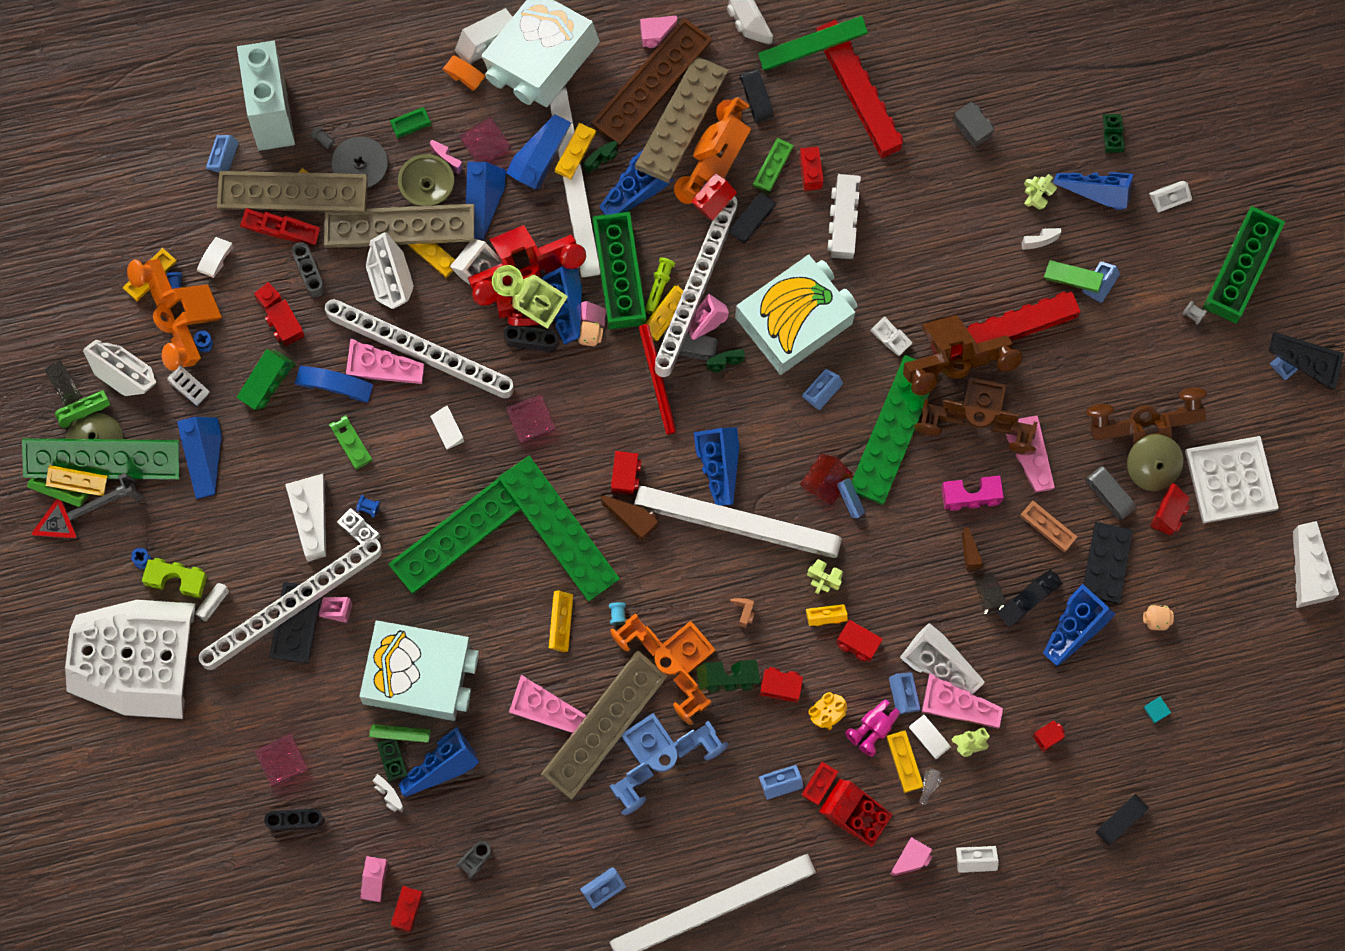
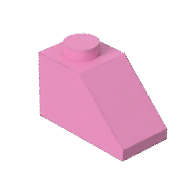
(656, 30)
(912, 858)
(373, 878)

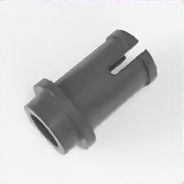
(319, 135)

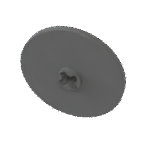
(362, 149)

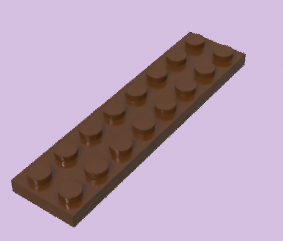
(651, 82)

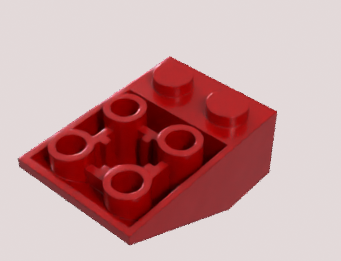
(855, 812)

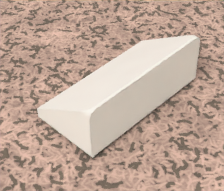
(1171, 196)
(447, 428)
(212, 601)
(977, 859)

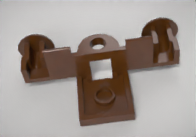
(951, 332)
(984, 400)
(1190, 413)

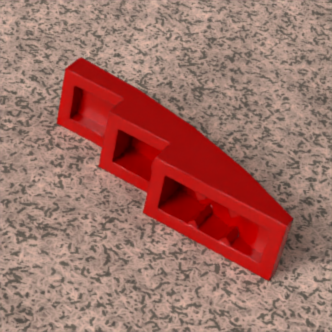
(280, 227)

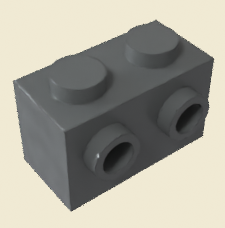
(973, 124)

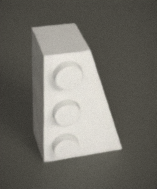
(479, 36)

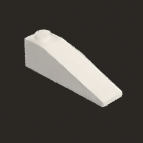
(937, 656)

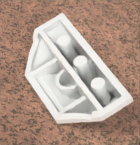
(750, 20)
(388, 272)
(119, 368)

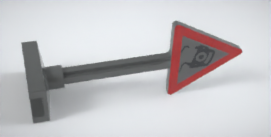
(58, 522)

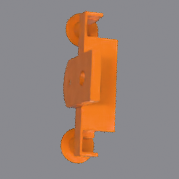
(720, 139)

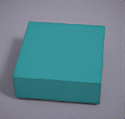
(1157, 710)

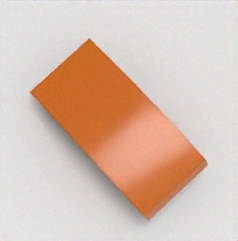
(464, 72)

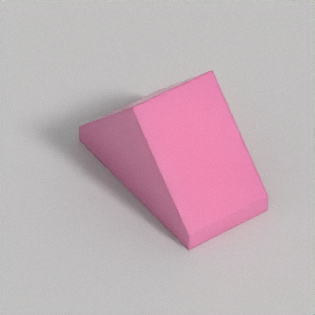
(592, 313)
(336, 608)

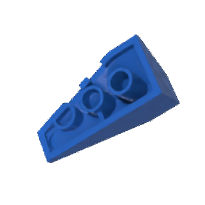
(536, 156)
(631, 189)
(484, 190)
(1108, 190)
(569, 315)
(201, 447)
(720, 457)
(1079, 623)
(447, 761)

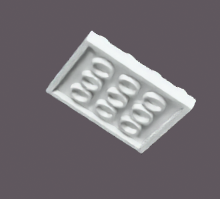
(1231, 479)

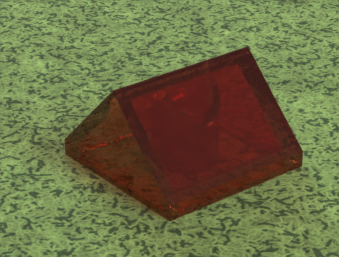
(824, 476)

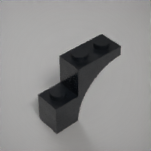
(1030, 597)

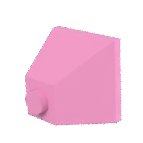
(708, 316)

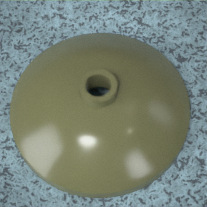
(426, 170)
(95, 423)
(1146, 456)

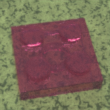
(485, 141)
(530, 419)
(281, 760)

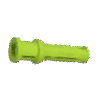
(661, 278)

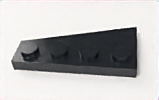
(1309, 358)

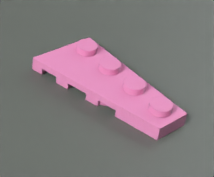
(372, 363)
(1036, 465)
(958, 704)
(541, 706)

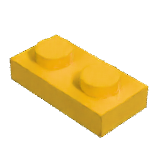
(826, 615)

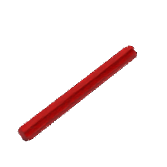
(657, 380)

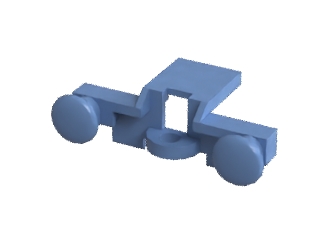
(648, 743)

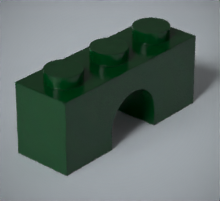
(713, 677)

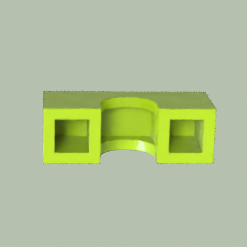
(158, 572)

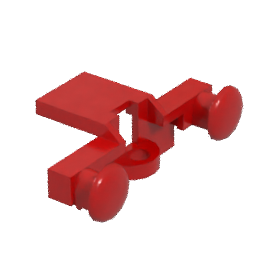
(550, 257)

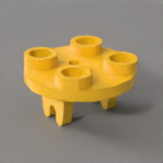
(828, 710)

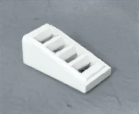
(177, 374)

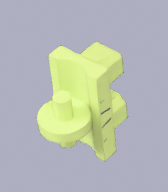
(1036, 190)
(832, 580)
(971, 742)

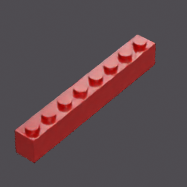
(863, 96)
(1022, 322)

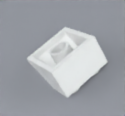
(474, 259)

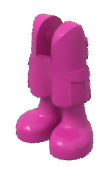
(878, 723)

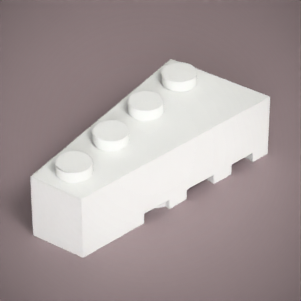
(844, 216)
(308, 507)
(1312, 568)

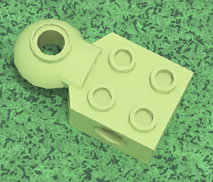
(530, 295)

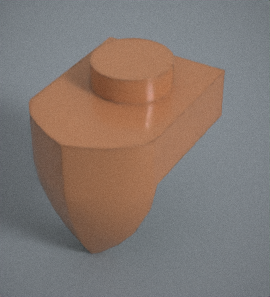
(747, 615)

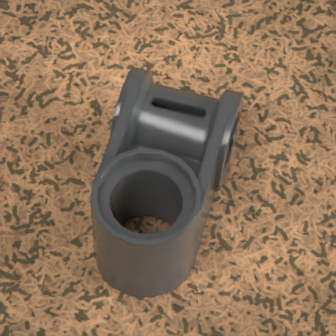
(474, 859)

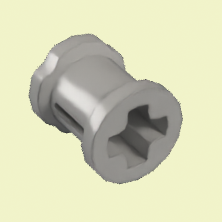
(1194, 312)

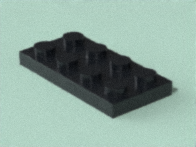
(1107, 561)
(295, 636)

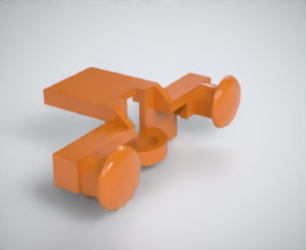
(198, 307)
(685, 650)

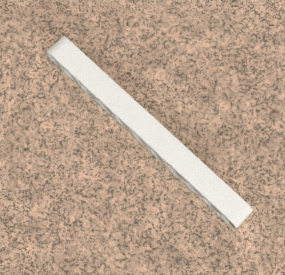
(576, 195)
(692, 292)
(412, 342)
(738, 522)
(286, 612)
(715, 905)

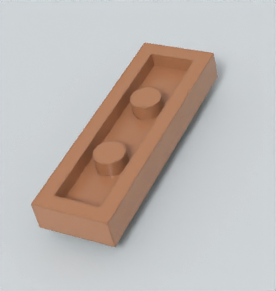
(1048, 526)

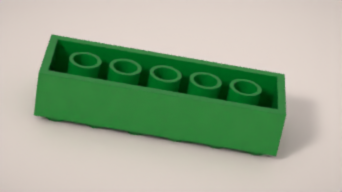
(1243, 264)
(619, 270)

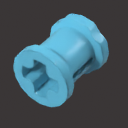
(617, 613)

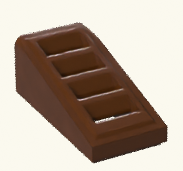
(971, 554)

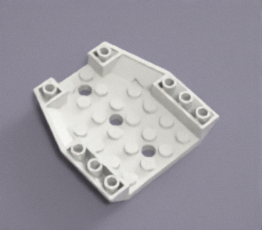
(144, 681)

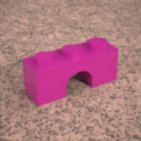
(956, 496)

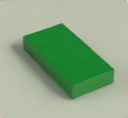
(410, 122)

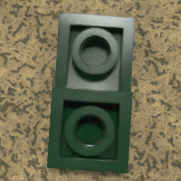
(1113, 133)
(604, 153)
(718, 362)
(391, 759)

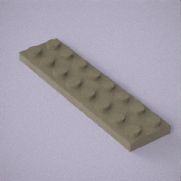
(681, 119)
(292, 191)
(402, 224)
(604, 725)

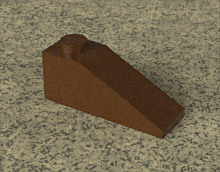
(634, 518)

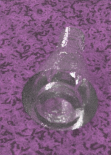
(931, 781)

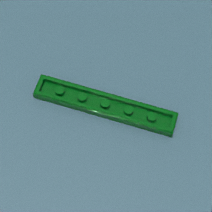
(813, 43)

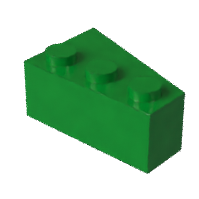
(265, 379)

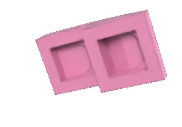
(443, 152)

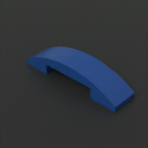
(334, 382)

